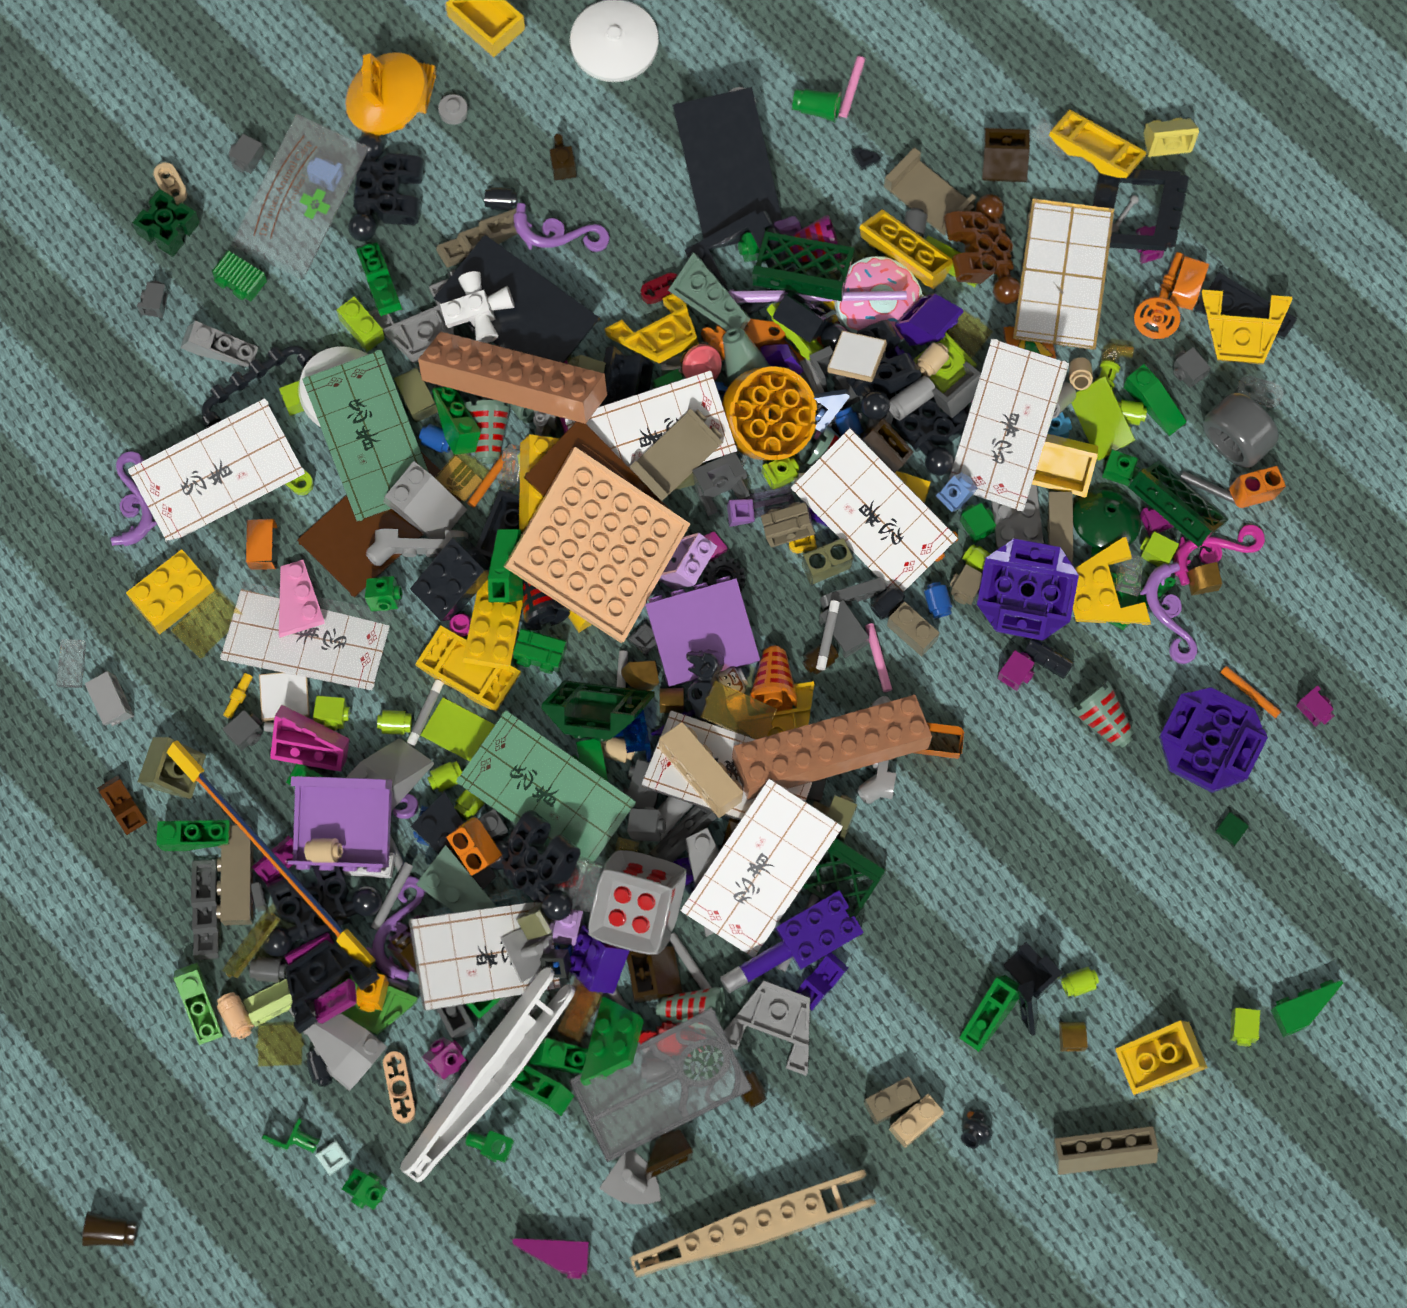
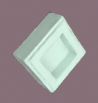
(332, 1158)

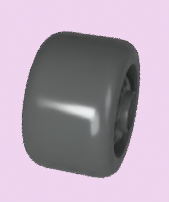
(1240, 430)

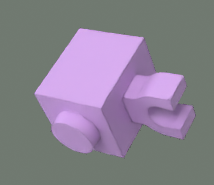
(568, 929)

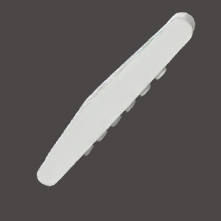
(488, 1074)

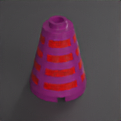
(820, 230)

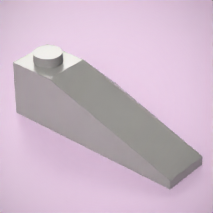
(344, 1047)

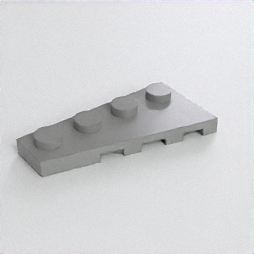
(701, 854)

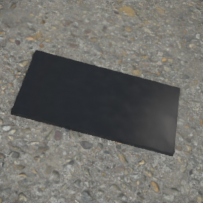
(726, 160)
(544, 316)

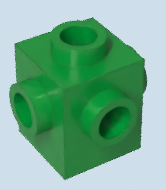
(383, 593)
(364, 1189)

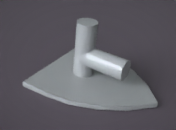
(526, 954)
(628, 1181)

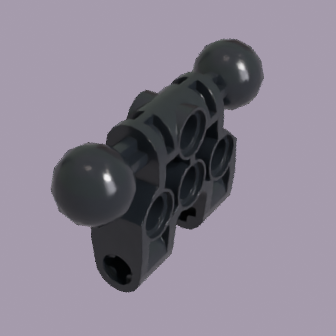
(372, 200)
(899, 370)
(925, 435)
(539, 868)
(365, 902)

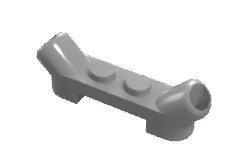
(388, 543)
(883, 782)

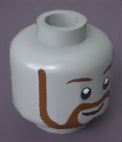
(733, 678)

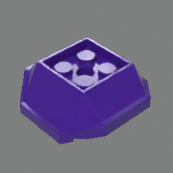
(1053, 585)
(1218, 716)

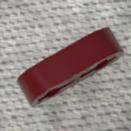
(656, 284)

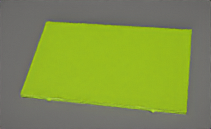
(1102, 418)
(457, 729)

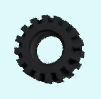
(724, 566)

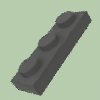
(674, 842)

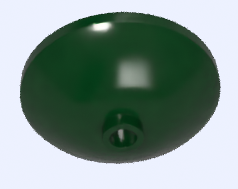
(1101, 527)

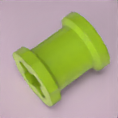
(1109, 373)

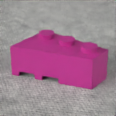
(307, 742)

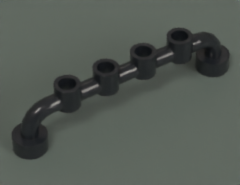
(240, 382)

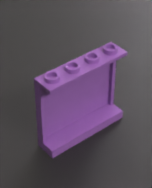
(698, 621)
(344, 809)

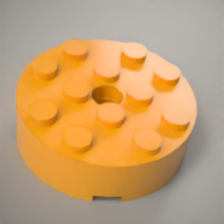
(791, 409)

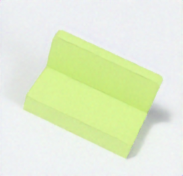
(268, 1003)

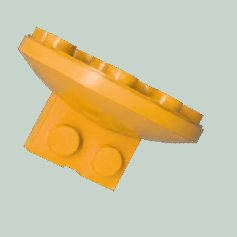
(386, 93)

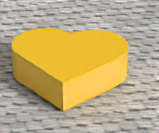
(803, 545)

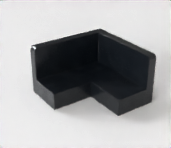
(804, 317)
(1029, 966)

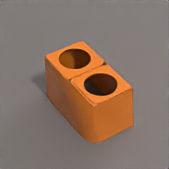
(1189, 283)
(1244, 497)
(259, 543)
(946, 729)
(485, 845)

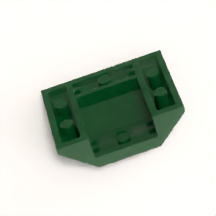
(594, 708)

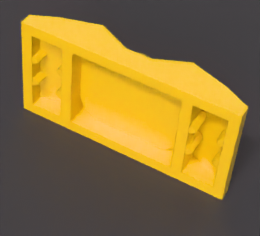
(1096, 145)
(479, 683)

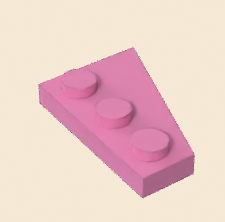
(298, 601)

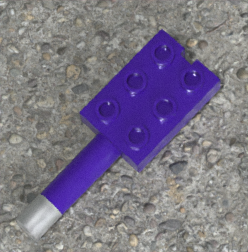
(803, 938)

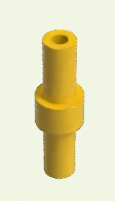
(237, 695)

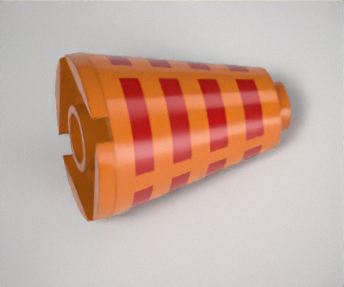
(774, 680)

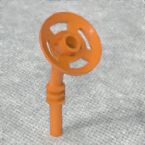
(1158, 308)

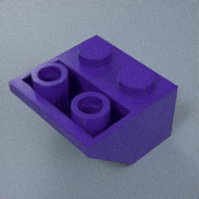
(928, 320)
(597, 963)

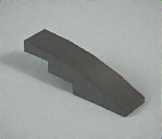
(204, 906)

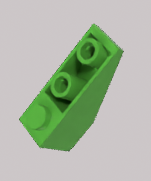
(197, 1003)

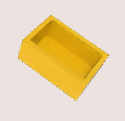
(487, 22)
(1066, 465)
(170, 591)

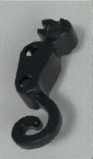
(706, 667)

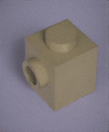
(966, 585)

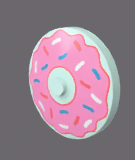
(877, 275)

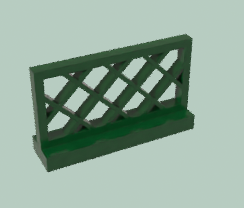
(816, 286)
(1168, 504)
(855, 861)

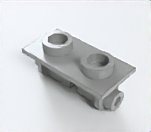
(544, 423)

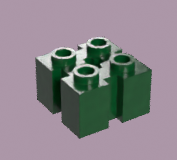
(166, 222)

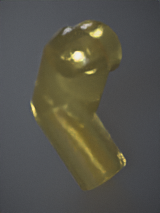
(1116, 351)

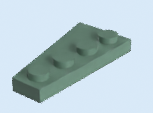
(707, 295)

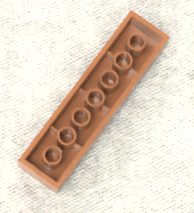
(513, 377)
(832, 746)

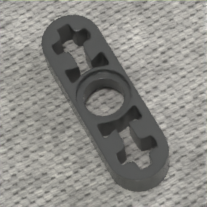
(857, 592)

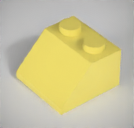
(1170, 136)

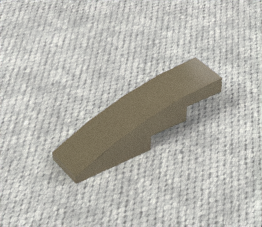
(497, 228)
(1061, 522)

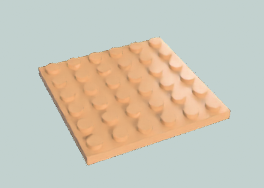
(597, 545)

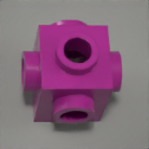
(444, 1057)

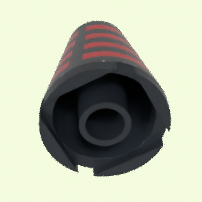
(541, 608)

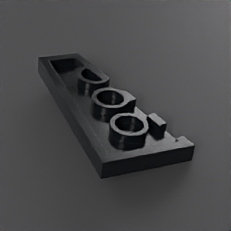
(1244, 303)
(440, 821)

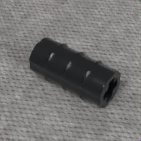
(1049, 658)

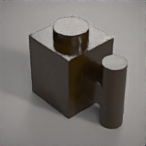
(562, 160)

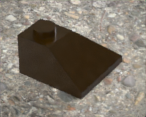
(668, 1153)

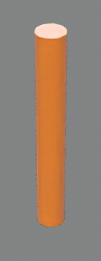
(486, 483)
(1251, 692)

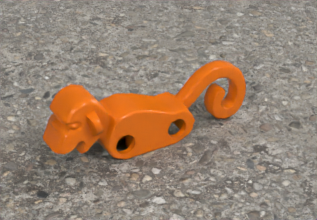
(758, 332)

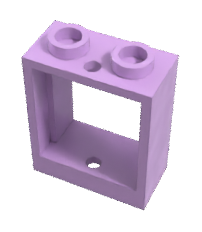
(690, 560)

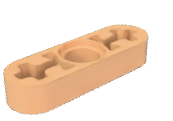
(408, 1092)

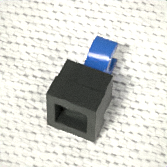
(558, 961)

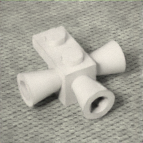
(476, 307)

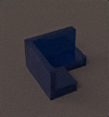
(636, 736)

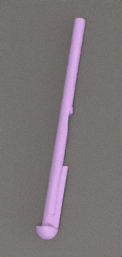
(777, 296)

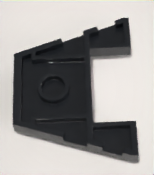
(318, 973)

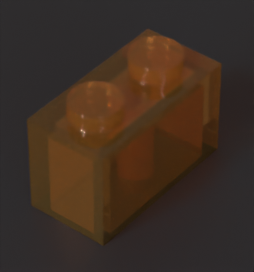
(579, 1014)

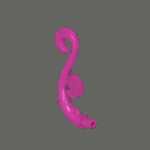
(1215, 545)

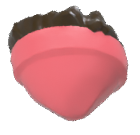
(699, 360)

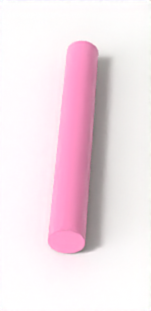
(847, 101)
(878, 658)

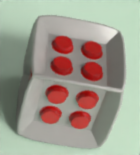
(637, 902)

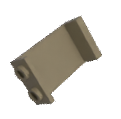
(924, 189)
(677, 454)

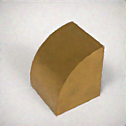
(1205, 579)
(641, 675)
(671, 700)
(1072, 1036)

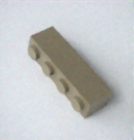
(236, 879)
(1105, 1150)

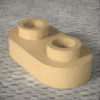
(171, 184)

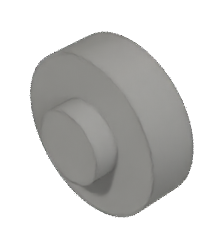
(453, 109)

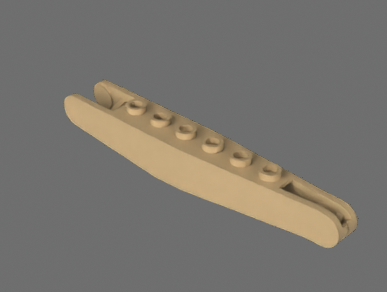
(754, 1226)

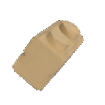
(916, 1121)

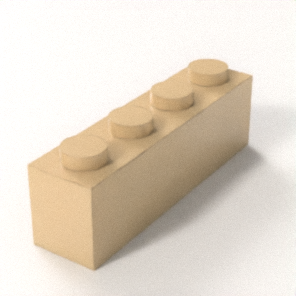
(701, 769)

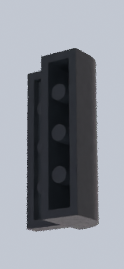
(625, 375)

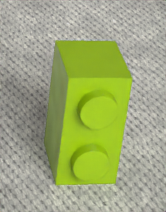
(360, 324)

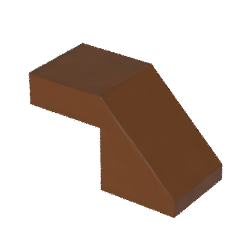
(122, 805)

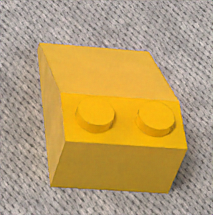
(1161, 1057)

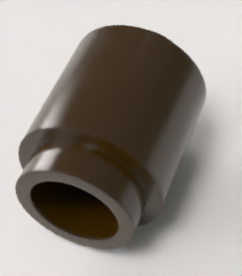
(811, 659)
(757, 1094)

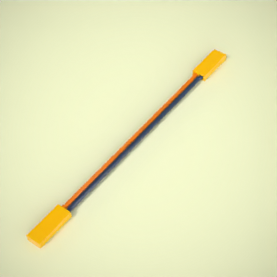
(195, 773)

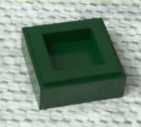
(1232, 829)

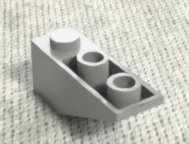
(217, 345)

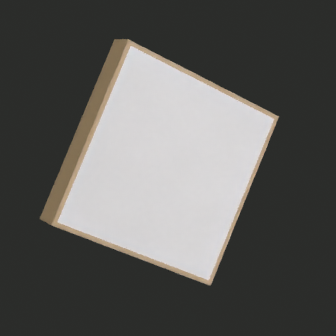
(857, 356)
(285, 690)

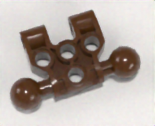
(985, 247)

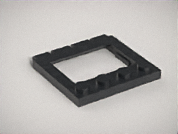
(1169, 212)
(757, 225)

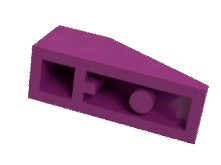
(563, 1256)

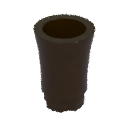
(108, 1231)

